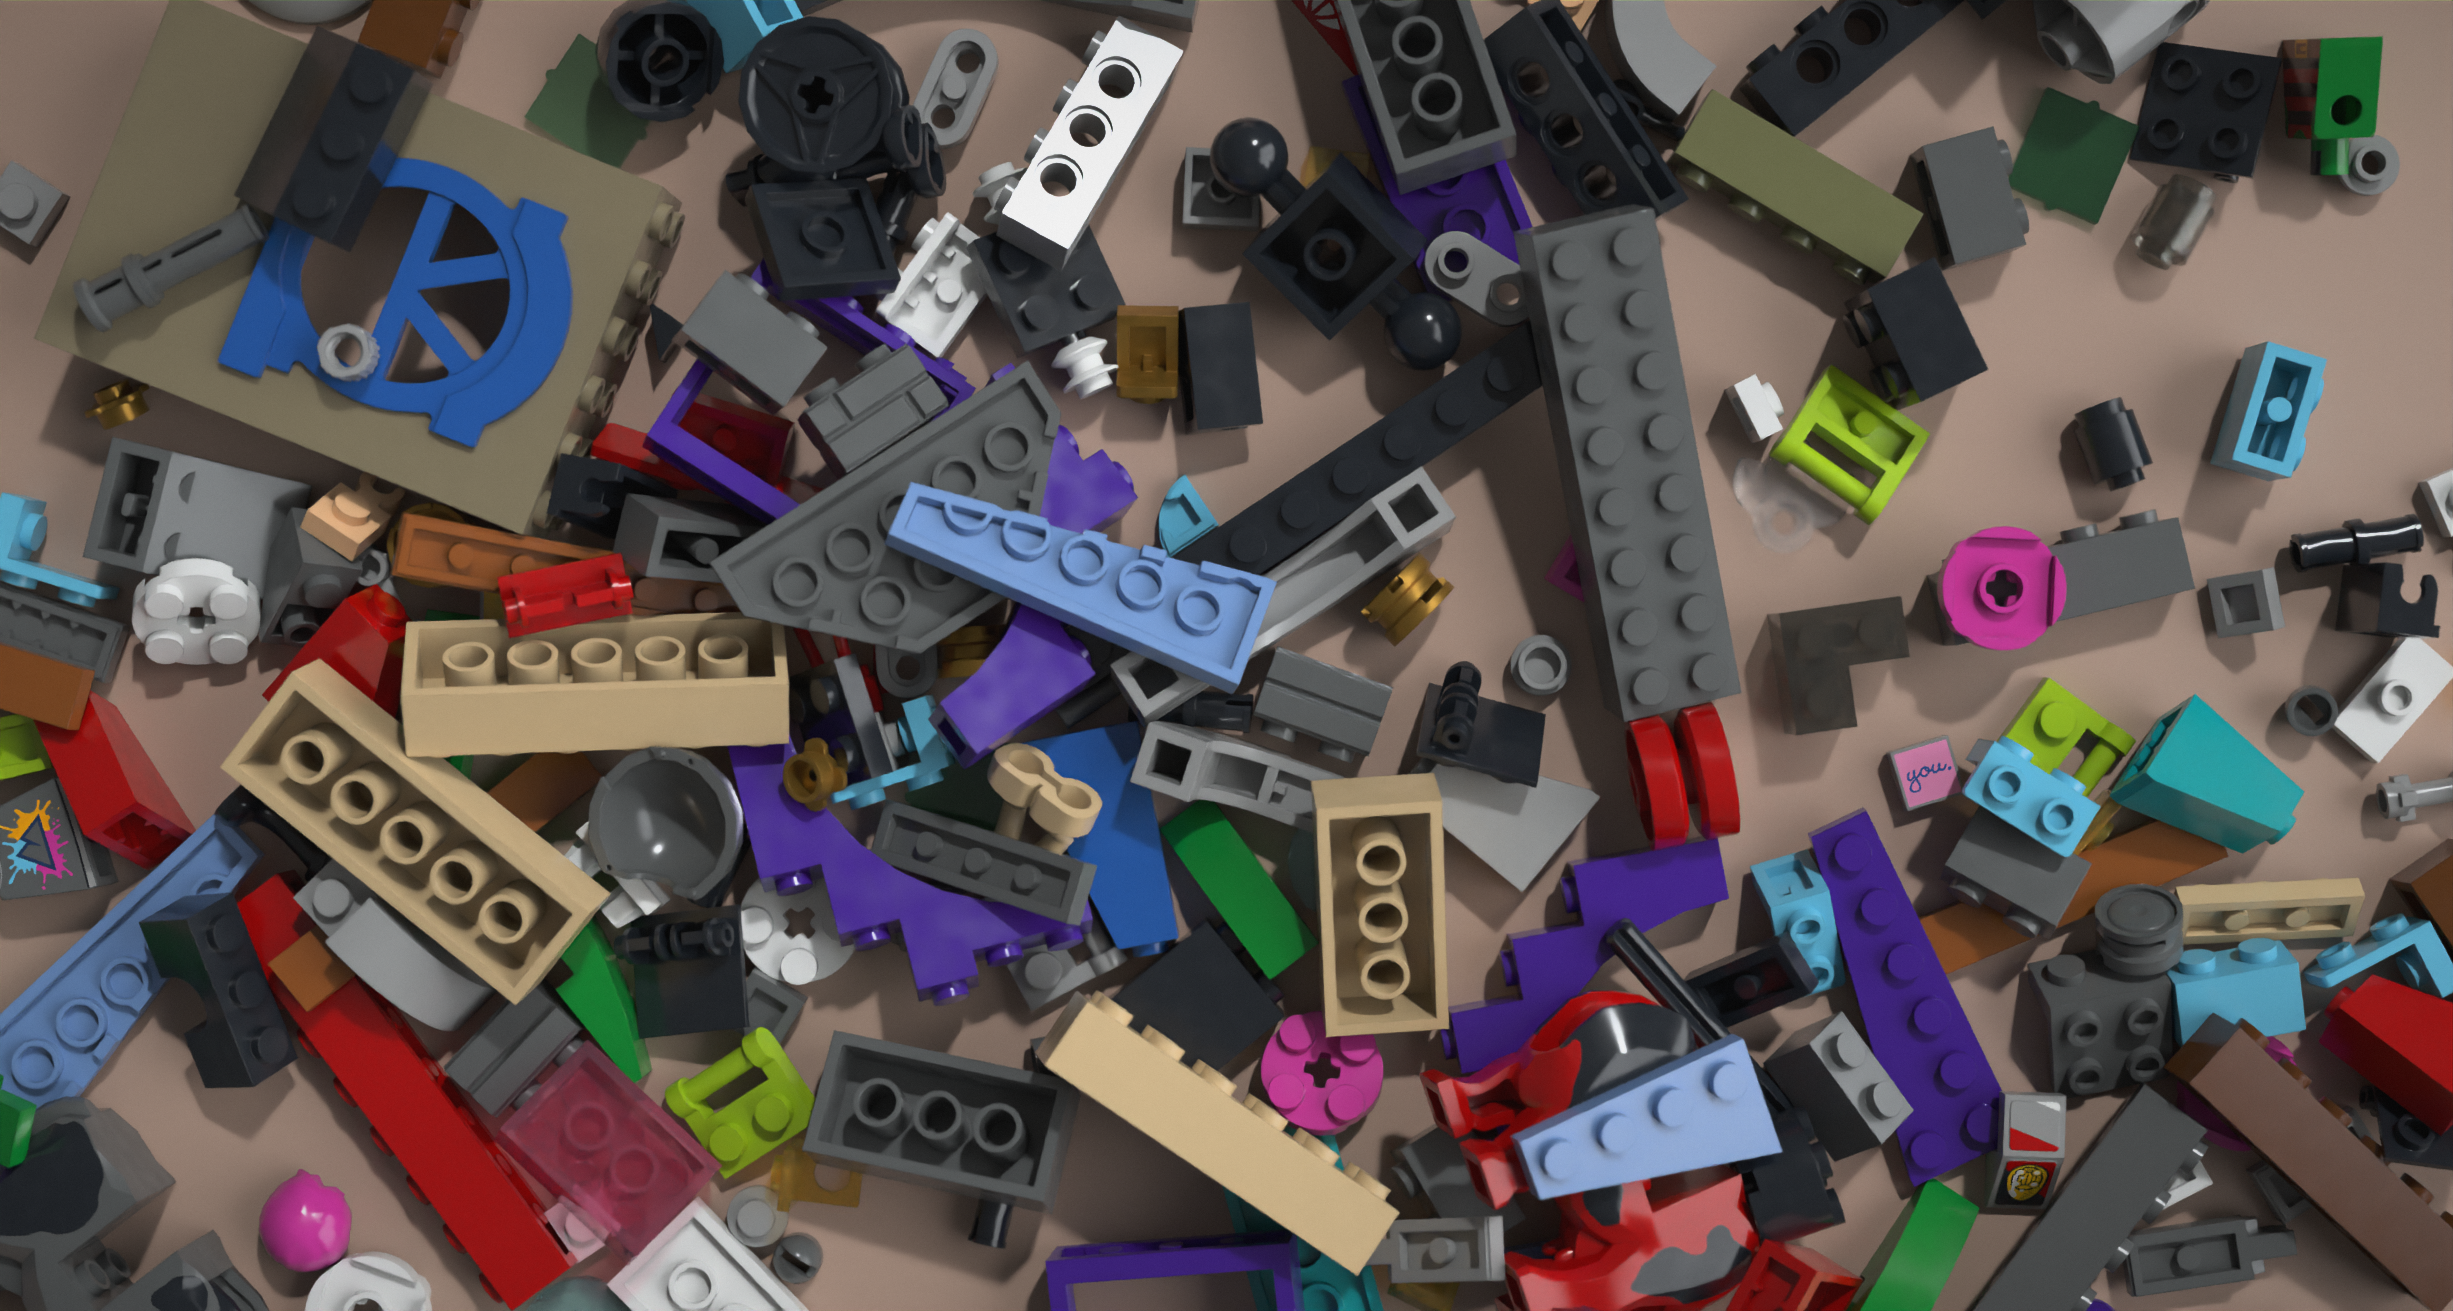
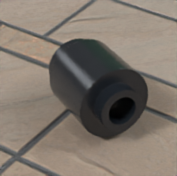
(2112, 444)

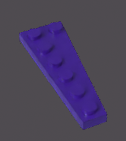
(1907, 1004)

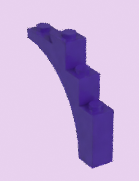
(1035, 659)
(873, 899)
(1561, 958)

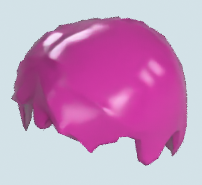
(305, 1224)

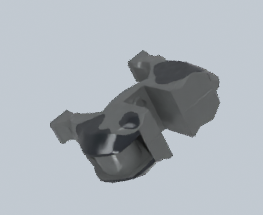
(74, 1188)

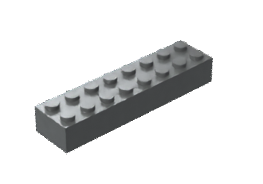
(1628, 461)

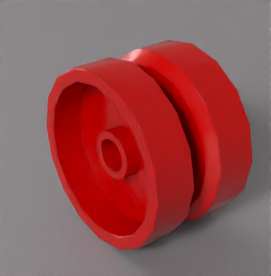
(1682, 776)

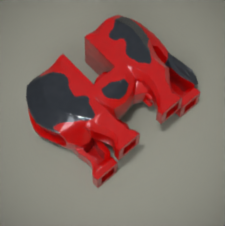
(1620, 1246)

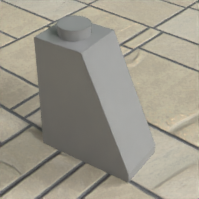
(1508, 823)

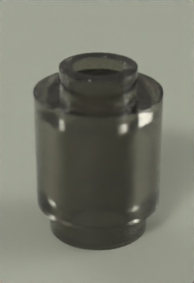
(2174, 222)

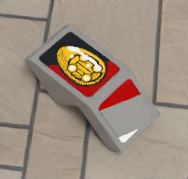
(2028, 1150)

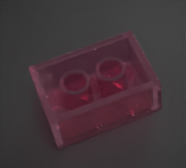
(607, 1152)

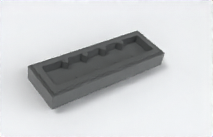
(61, 631)

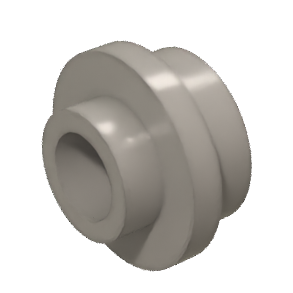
(2388, 166)

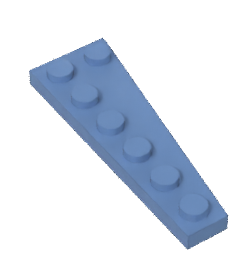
(1149, 603)
(99, 989)

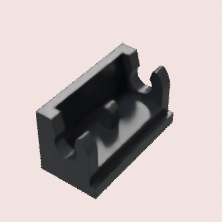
(1218, 368)
(594, 492)
(2374, 605)

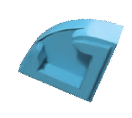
(1183, 517)

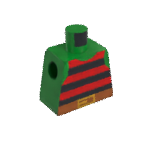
(2331, 95)

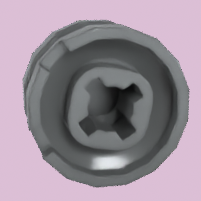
(2139, 929)

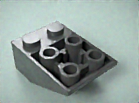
(182, 506)

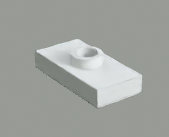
(2392, 697)

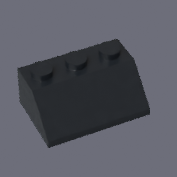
(334, 138)

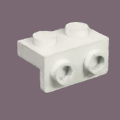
(937, 287)

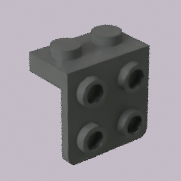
(2102, 1023)

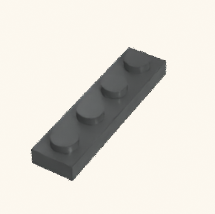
(984, 862)

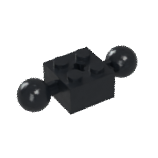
(1343, 206)

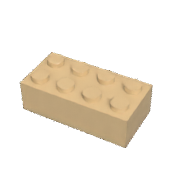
(1380, 904)

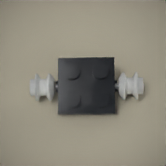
(1047, 304)

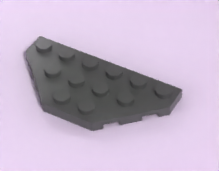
(828, 556)

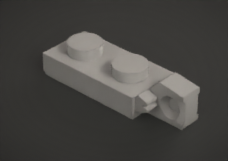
(1443, 1250)

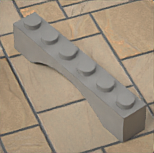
(1310, 583)

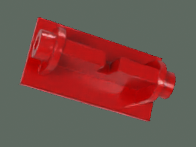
(565, 595)

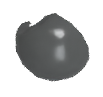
(666, 821)

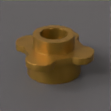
(118, 403)
(813, 775)

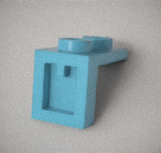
(23, 531)
(917, 736)
(1802, 906)
(2421, 961)

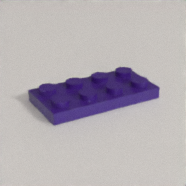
(1474, 203)

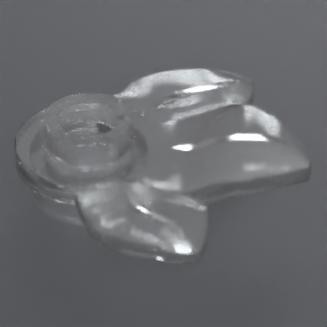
(1779, 488)

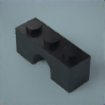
(212, 951)

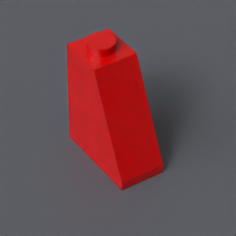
(362, 644)
(115, 786)
(2398, 1044)

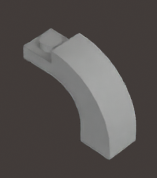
(1653, 55)
(1227, 770)
(392, 951)

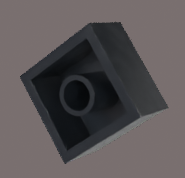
(1913, 336)

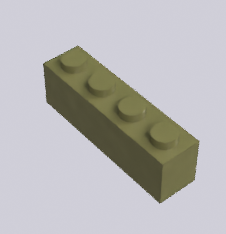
(1794, 189)

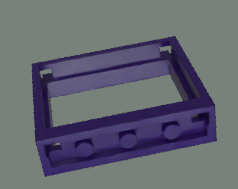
(729, 480)
(1178, 1258)

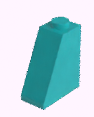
(2208, 781)

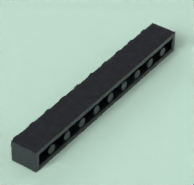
(1360, 469)

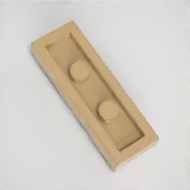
(2270, 910)

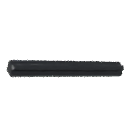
(1676, 995)

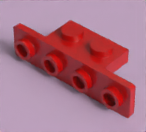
(738, 432)

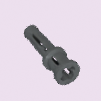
(145, 279)

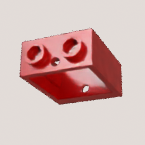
(1794, 1280)

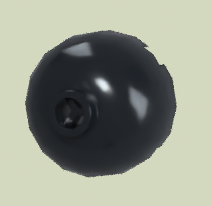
(659, 58)

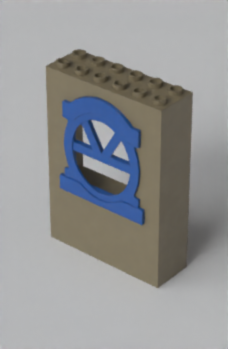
(238, 337)

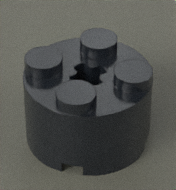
(1789, 1187)

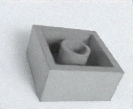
(1211, 205)

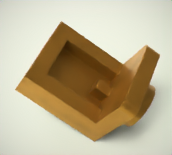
(1147, 353)

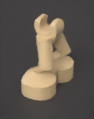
(1057, 804)

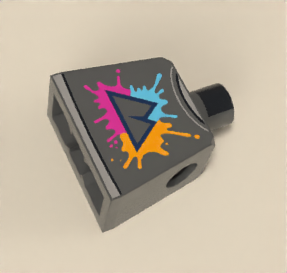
(46, 847)

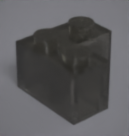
(1815, 653)

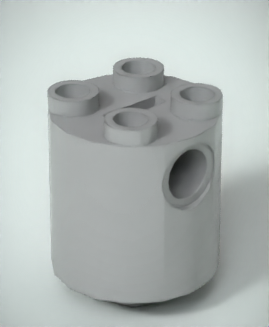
(2107, 35)

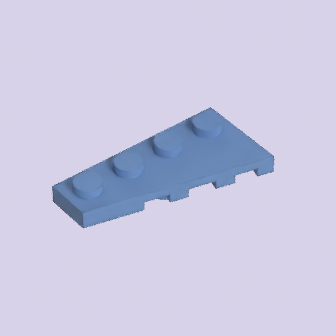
(1659, 1124)

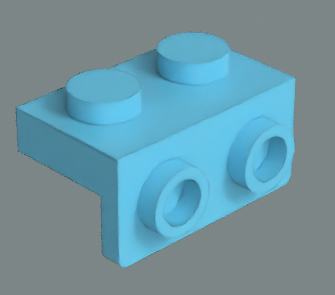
(2028, 798)

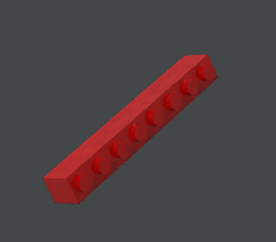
(415, 1112)

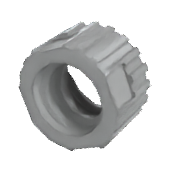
(368, 349)

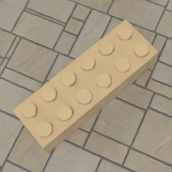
(594, 685)
(414, 830)
(1215, 1132)

